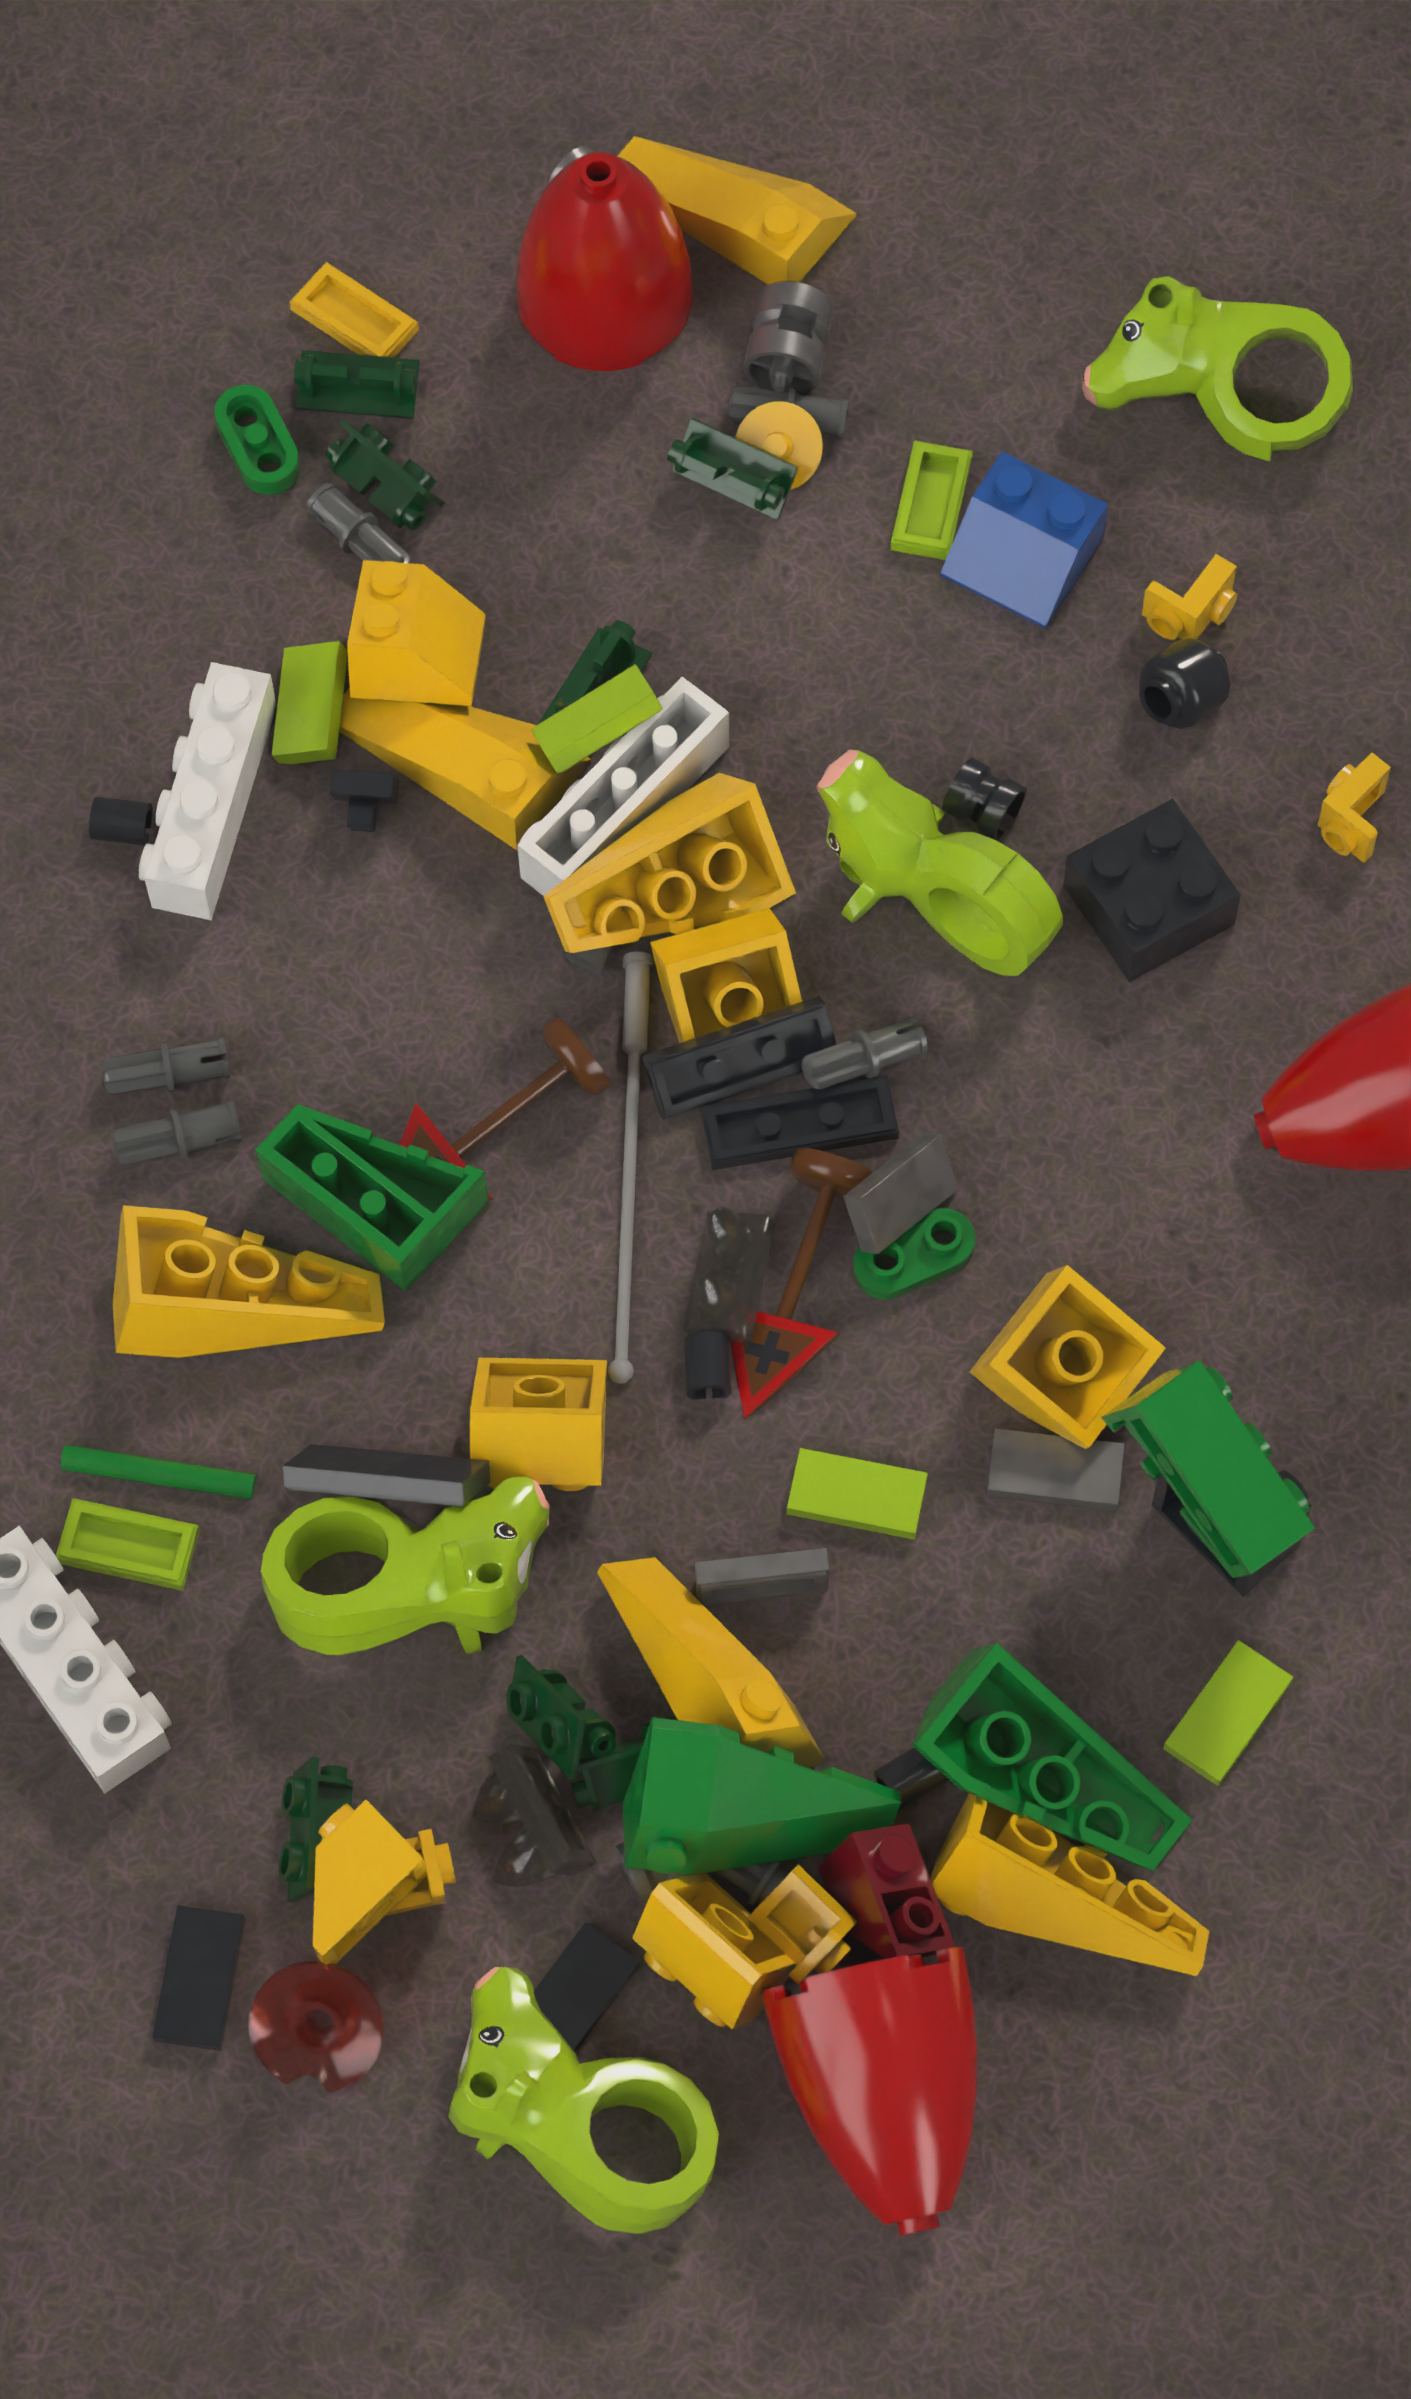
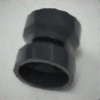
(983, 798)

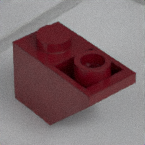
(888, 1892)

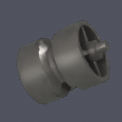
(788, 336)

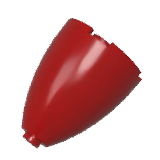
(603, 267)
(1348, 1094)
(886, 2078)

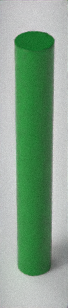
(158, 1472)

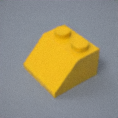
(413, 637)
(726, 973)
(1067, 1357)
(540, 1420)
(359, 1878)
(711, 1947)

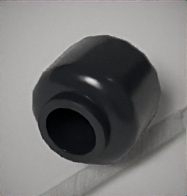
(1184, 683)

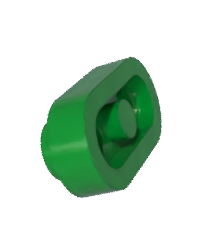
(258, 443)
(917, 1256)

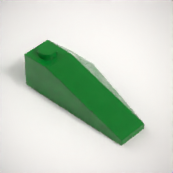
(1029, 1753)
(721, 1805)

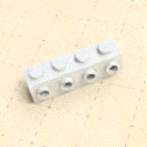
(626, 785)
(209, 790)
(71, 1669)

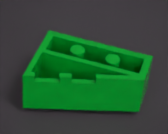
(370, 1193)
(1215, 1467)

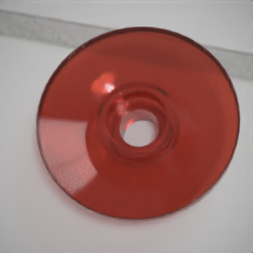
(294, 2046)

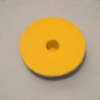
(786, 433)

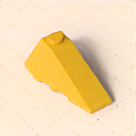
(744, 214)
(465, 757)
(676, 870)
(211, 1292)
(702, 1664)
(1047, 1888)

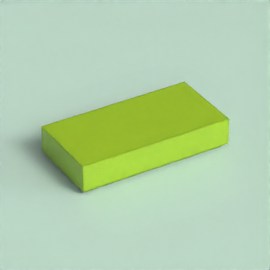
(931, 500)
(309, 703)
(597, 719)
(857, 1493)
(127, 1544)
(1228, 1713)

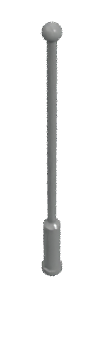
(634, 1044)

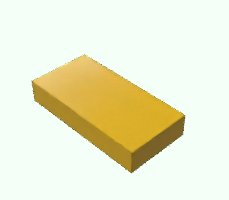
(353, 314)

